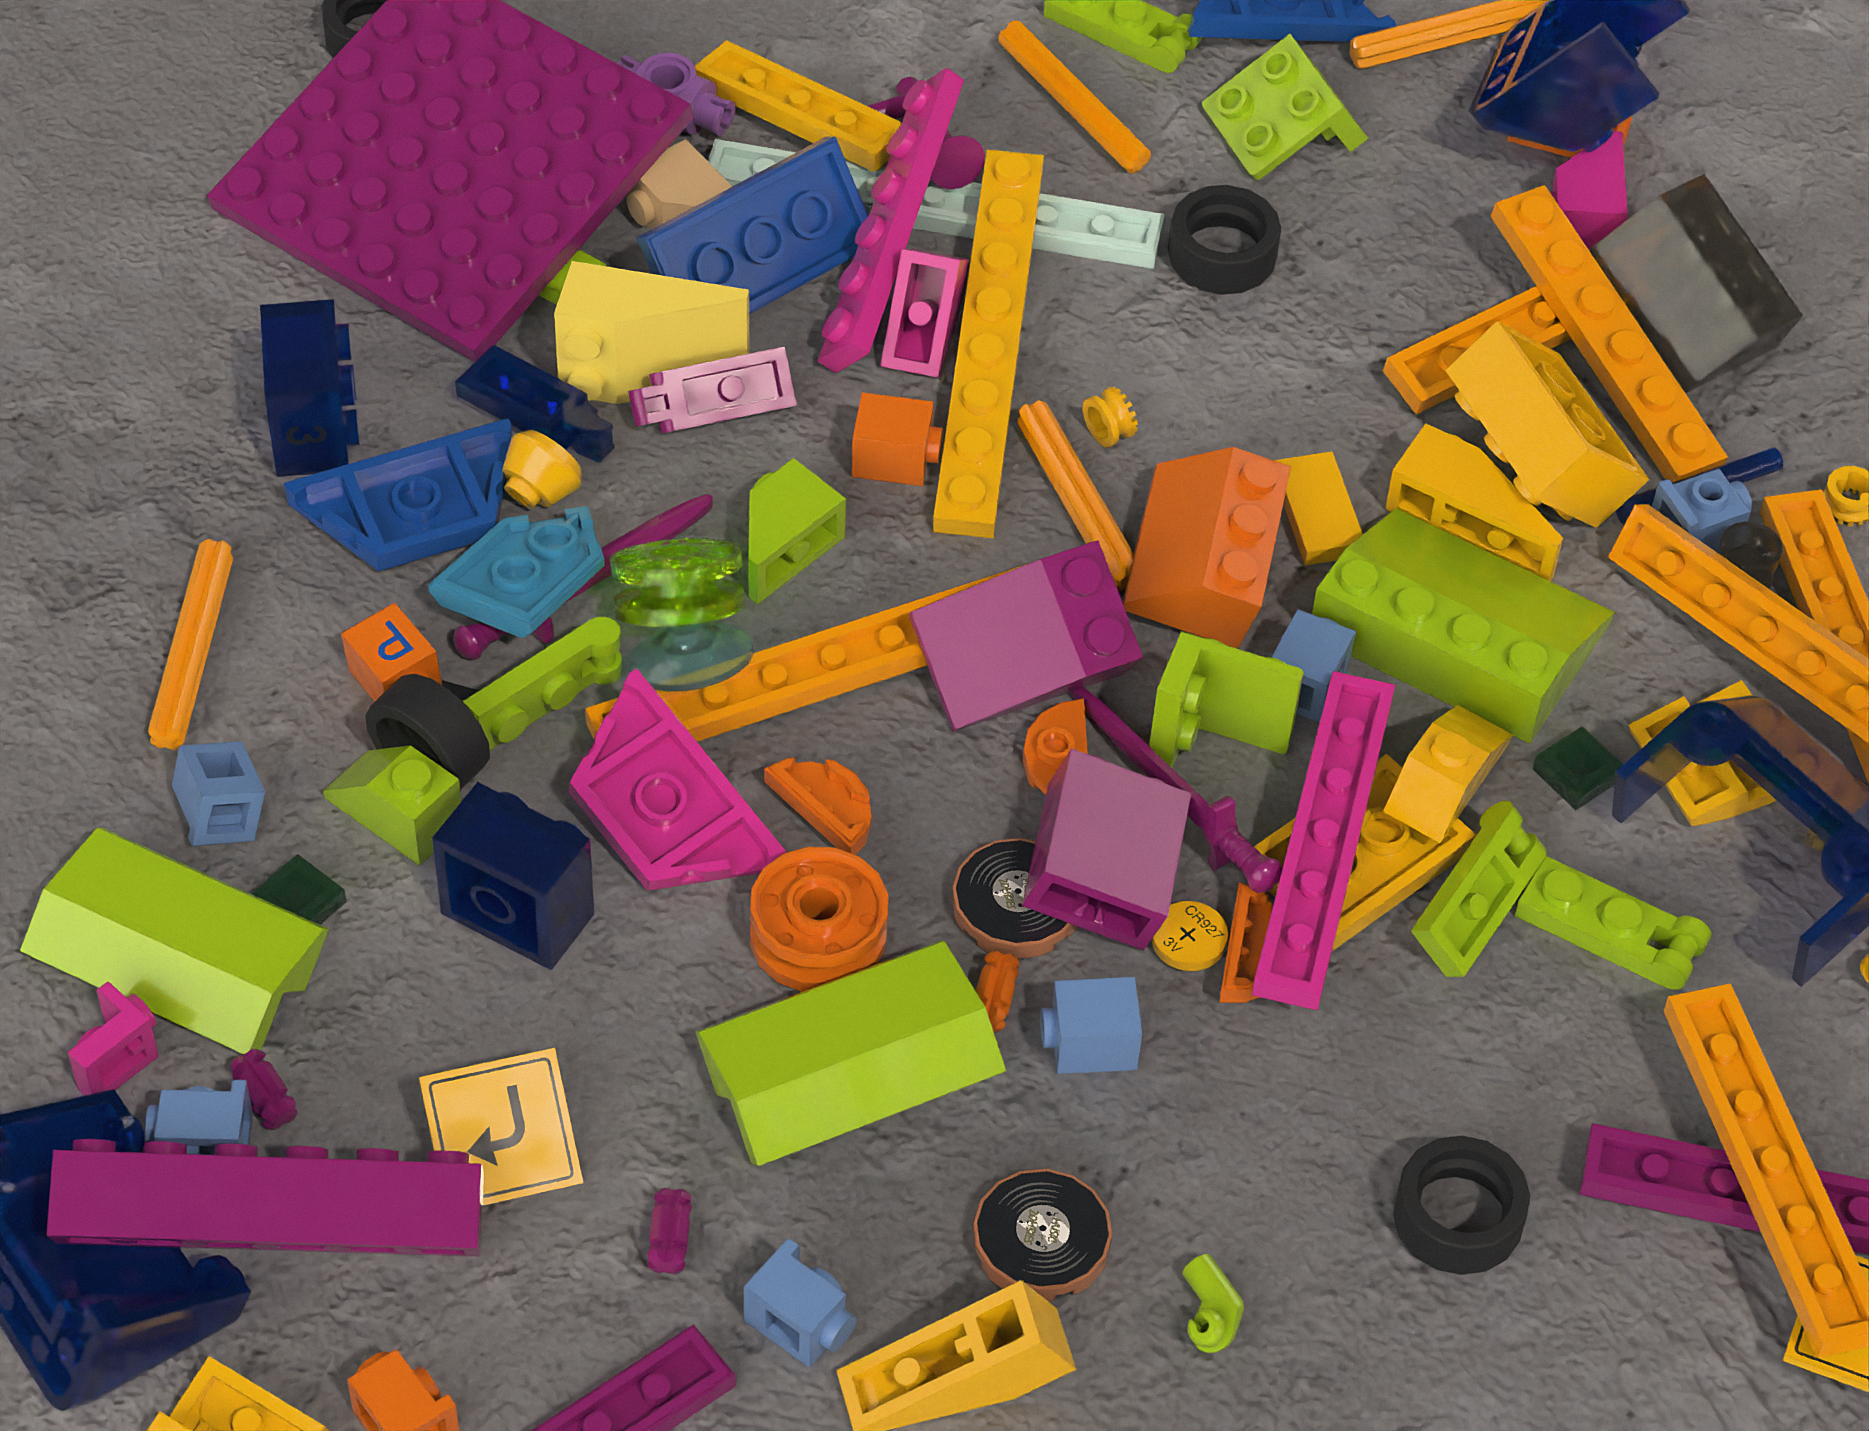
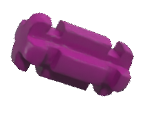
(265, 1089)
(669, 1231)

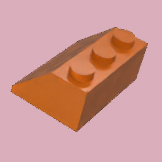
(1207, 543)

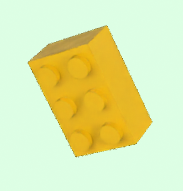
(1545, 426)

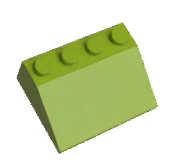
(1460, 622)

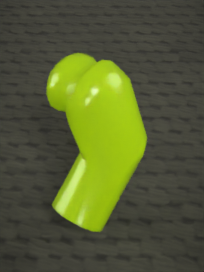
(1219, 1309)

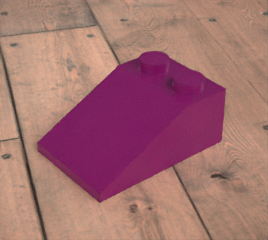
(1026, 636)

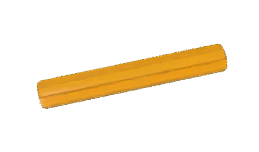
(1439, 32)
(1074, 97)
(1075, 488)
(190, 645)

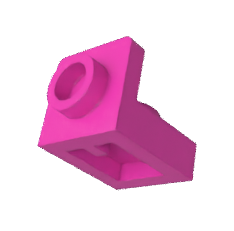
(119, 1048)

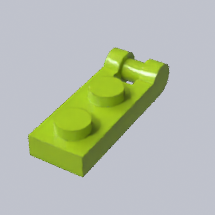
(1128, 28)
(548, 680)
(1479, 890)
(1613, 924)

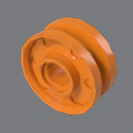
(817, 886)

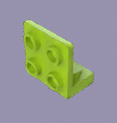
(1279, 109)
(1224, 694)

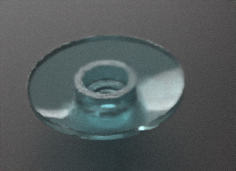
(692, 655)

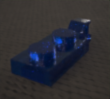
(535, 402)

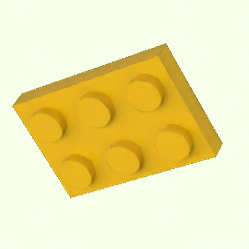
(1389, 857)

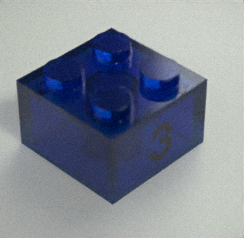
(308, 386)
(514, 874)

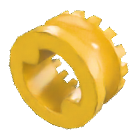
(1109, 417)
(1842, 507)

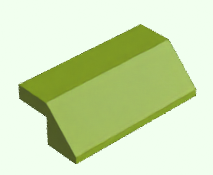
(173, 939)
(851, 1051)

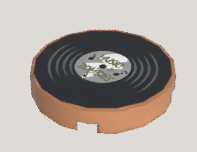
(990, 899)
(1042, 1232)

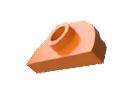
(1051, 740)
(827, 798)
(1245, 944)

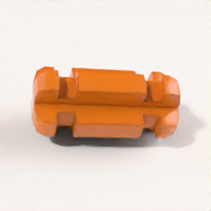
(997, 986)

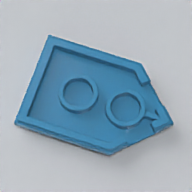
(521, 571)

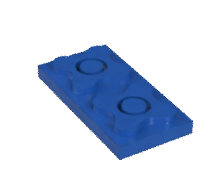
(766, 229)

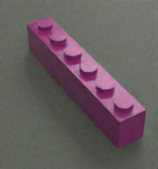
(266, 1201)

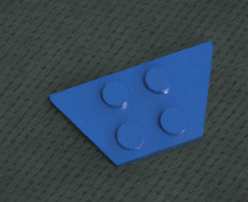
(1278, 18)
(411, 498)

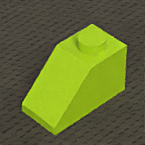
(790, 526)
(397, 797)

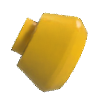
(539, 470)

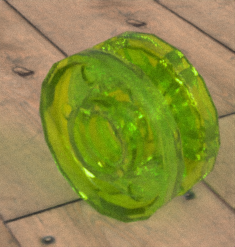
(677, 582)

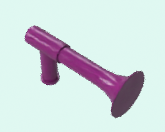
(959, 157)

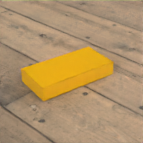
(1319, 508)

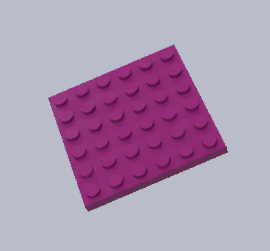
(451, 163)

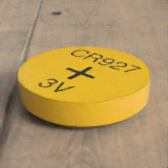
(1191, 937)

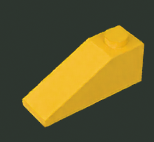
(1472, 499)
(1445, 771)
(960, 1362)

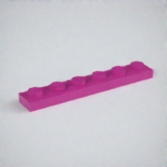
(888, 227)
(1323, 841)

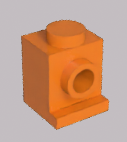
(396, 1398)

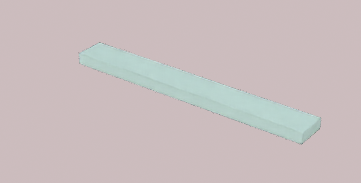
(1061, 223)

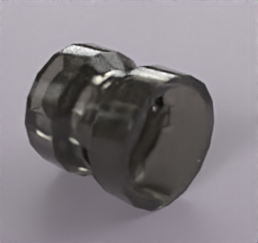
(1753, 550)

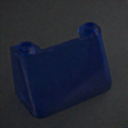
(93, 1312)

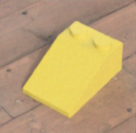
(631, 324)

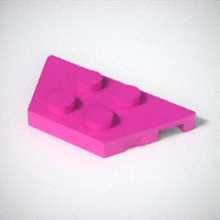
(665, 798)

